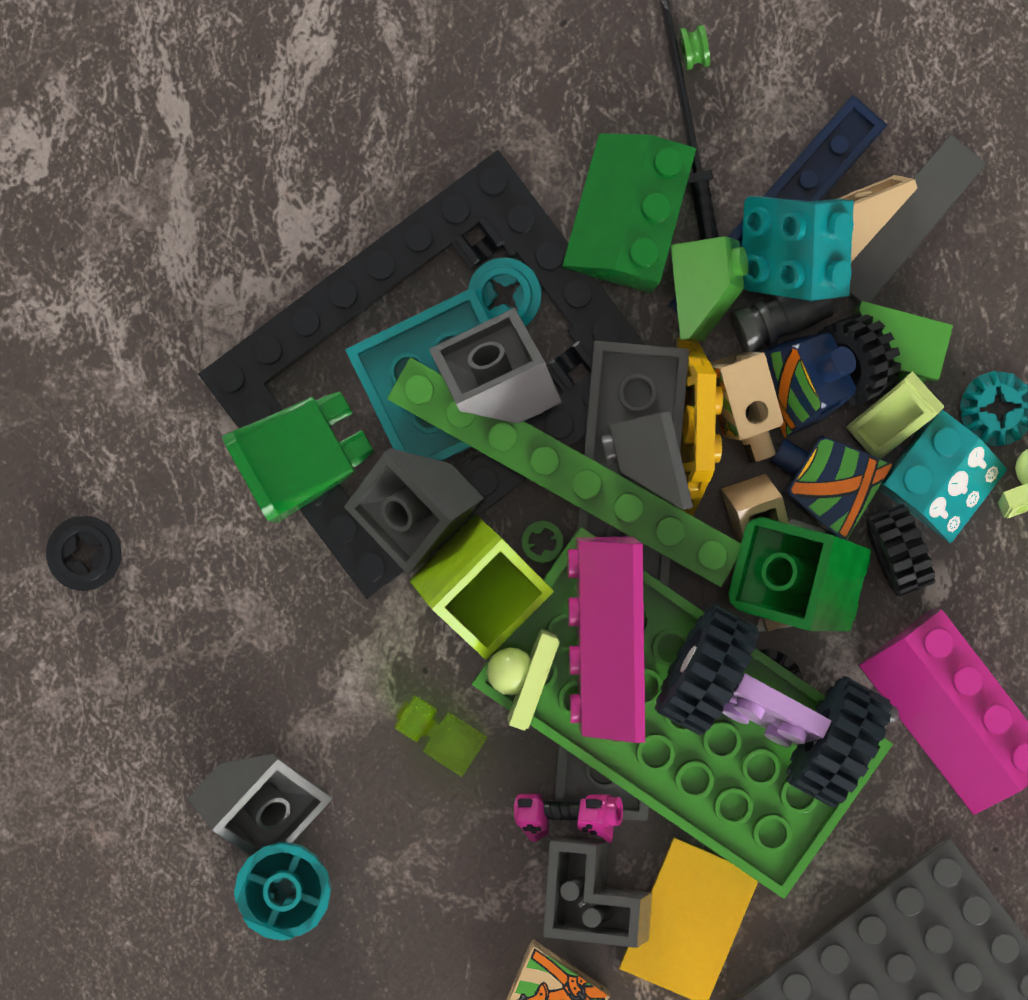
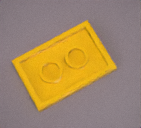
(692, 921)

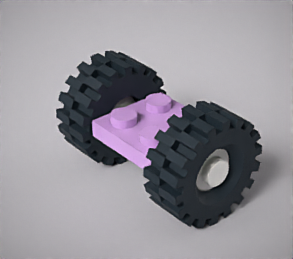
(831, 742)

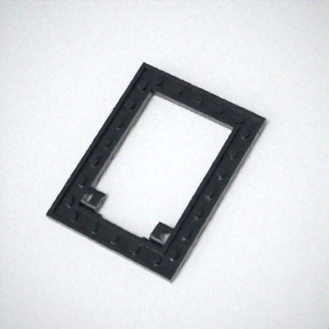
(509, 218)

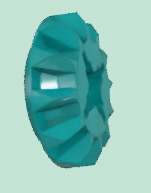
(507, 273)
(982, 393)

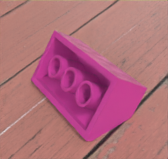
(608, 638)
(954, 709)

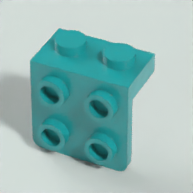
(798, 247)

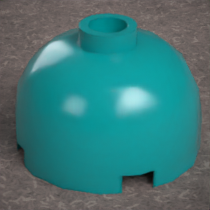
(282, 890)

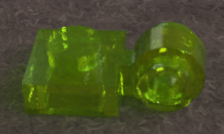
(451, 742)

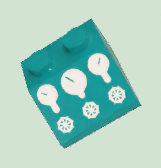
(943, 475)

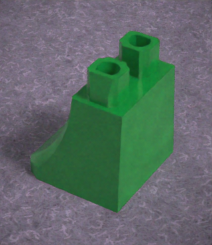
(296, 454)
(798, 576)

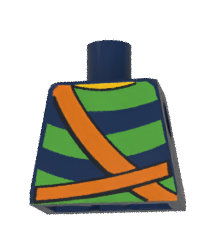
(810, 379)
(830, 482)

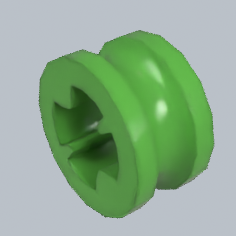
(694, 47)
(538, 528)

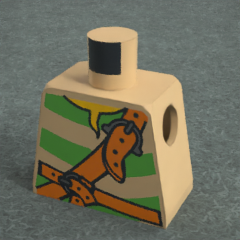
(749, 384)
(550, 977)

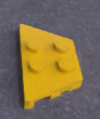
(699, 443)

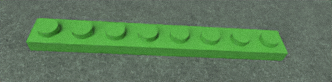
(571, 476)

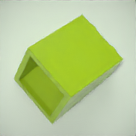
(480, 586)

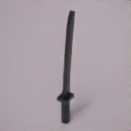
(697, 179)

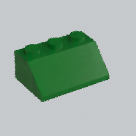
(629, 209)

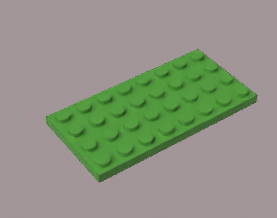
(714, 785)

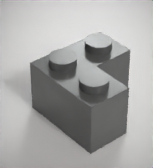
(581, 905)

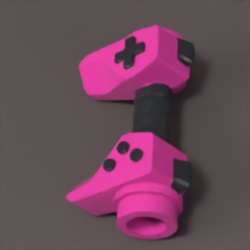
(594, 814)

